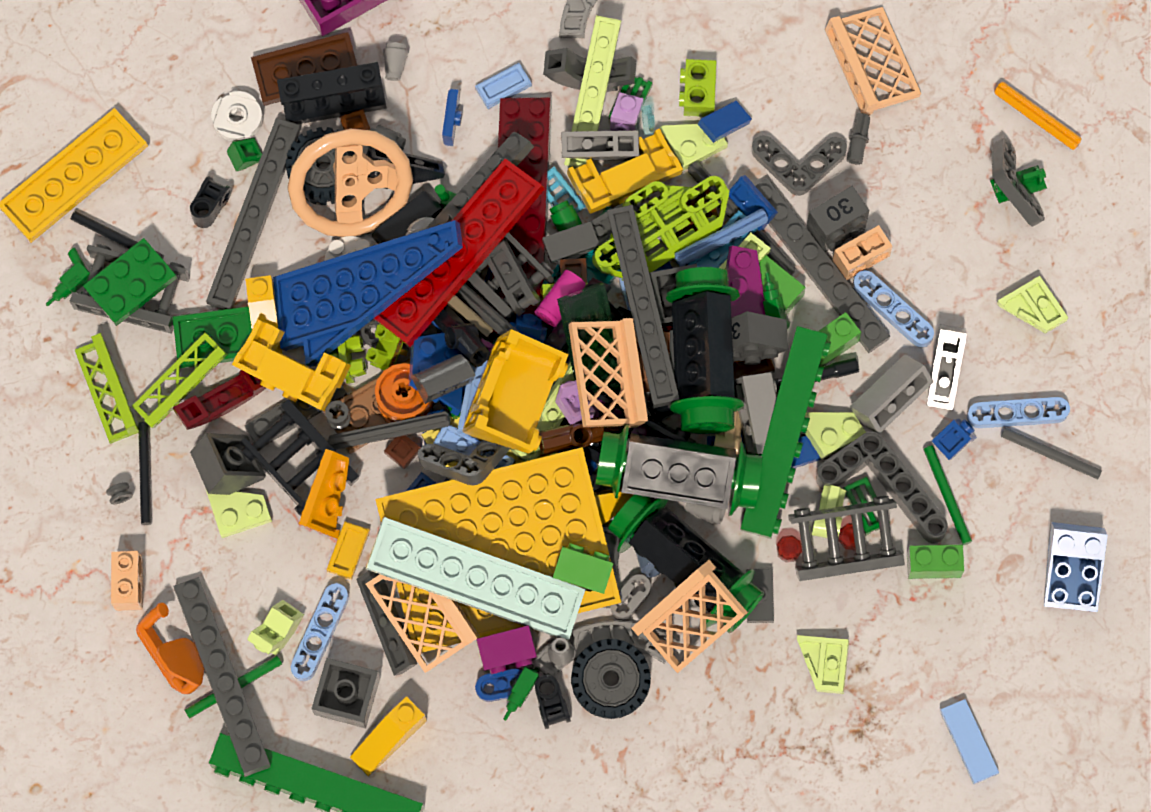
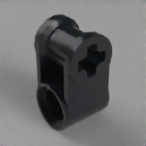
(210, 197)
(551, 703)

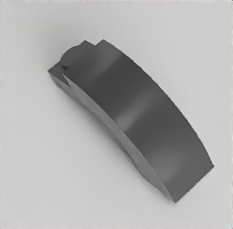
(568, 69)

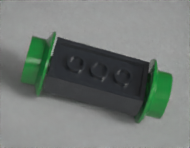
(703, 350)
(679, 470)
(680, 551)

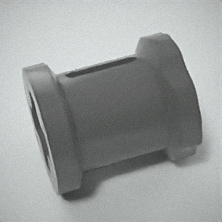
(333, 409)

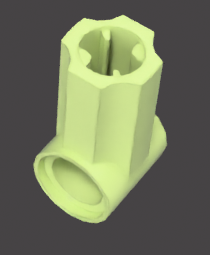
(831, 497)

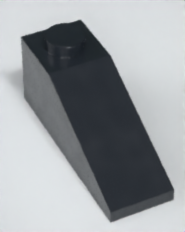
(422, 168)

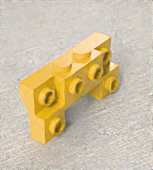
(618, 183)
(279, 371)

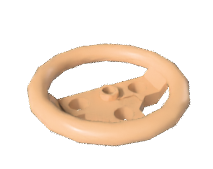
(352, 179)

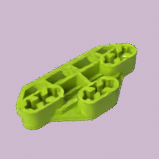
(665, 218)

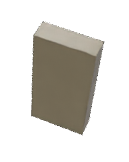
(469, 316)

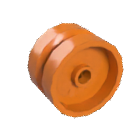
(389, 391)

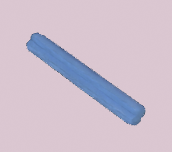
(721, 237)

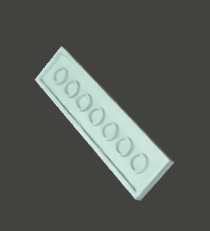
(475, 579)

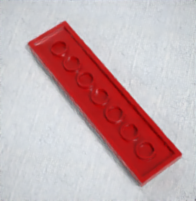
(483, 226)

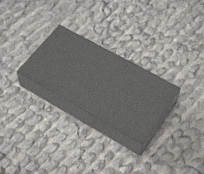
(570, 242)

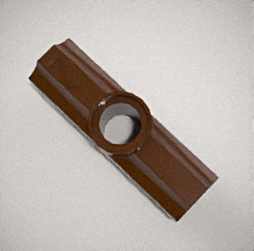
(562, 437)

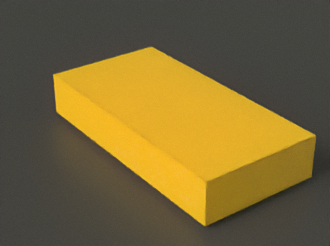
(348, 550)

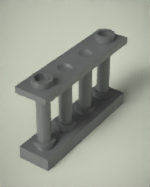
(490, 288)
(157, 320)
(862, 559)

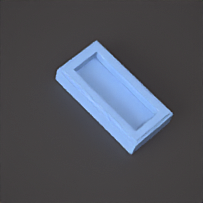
(503, 85)

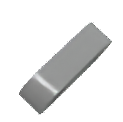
(635, 601)

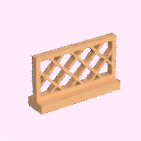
(854, 70)
(628, 376)
(679, 597)
(451, 611)

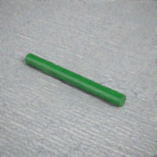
(947, 495)
(244, 680)

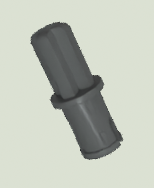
(858, 139)

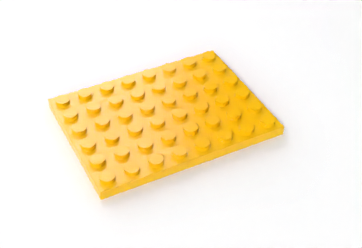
(514, 515)

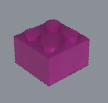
(506, 648)

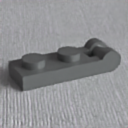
(511, 278)

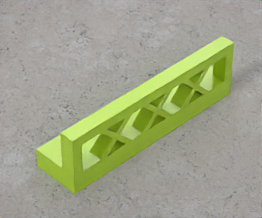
(115, 385)
(185, 387)

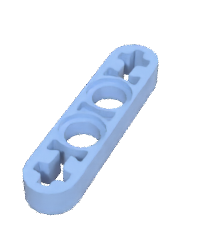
(890, 311)
(1017, 408)
(323, 633)

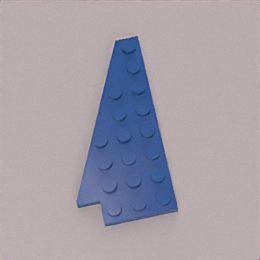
(339, 296)

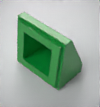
(244, 153)

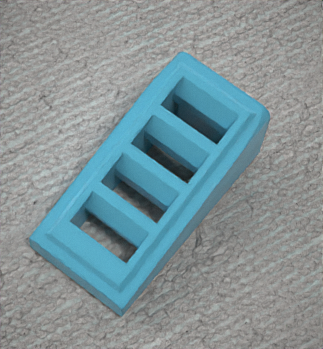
(552, 200)

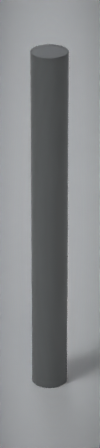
(1051, 453)

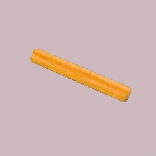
(1038, 115)

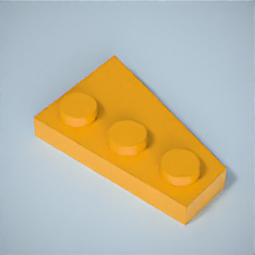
(324, 498)

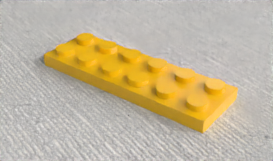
(72, 175)

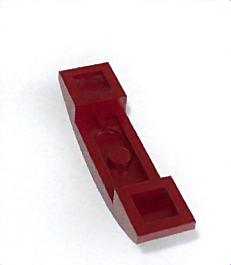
(218, 401)

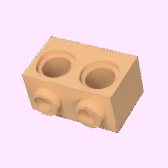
(862, 252)
(126, 580)

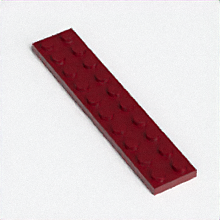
(532, 121)

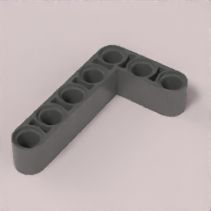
(887, 479)

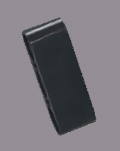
(396, 226)

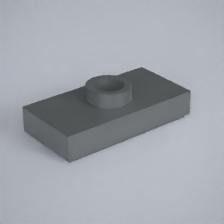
(765, 609)

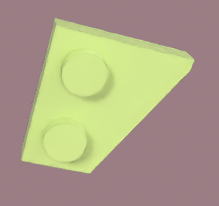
(690, 143)
(1034, 306)
(832, 431)
(238, 512)
(826, 662)

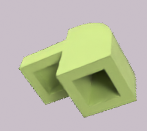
(276, 629)

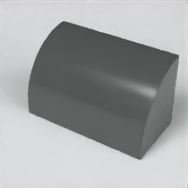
(443, 378)

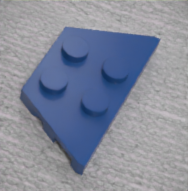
(428, 352)

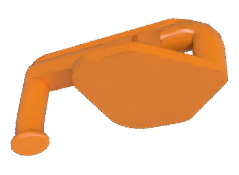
(176, 659)

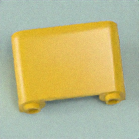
(514, 392)

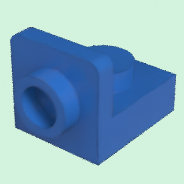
(954, 438)

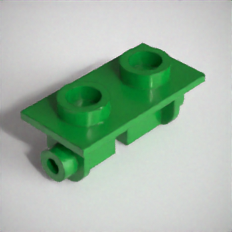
(1030, 178)

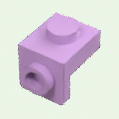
(626, 112)
(569, 404)

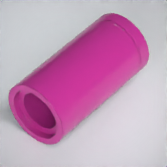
(548, 309)

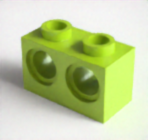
(700, 88)

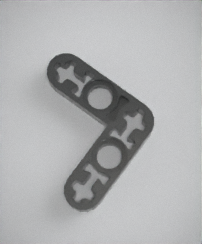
(803, 170)
(1005, 177)
(435, 458)

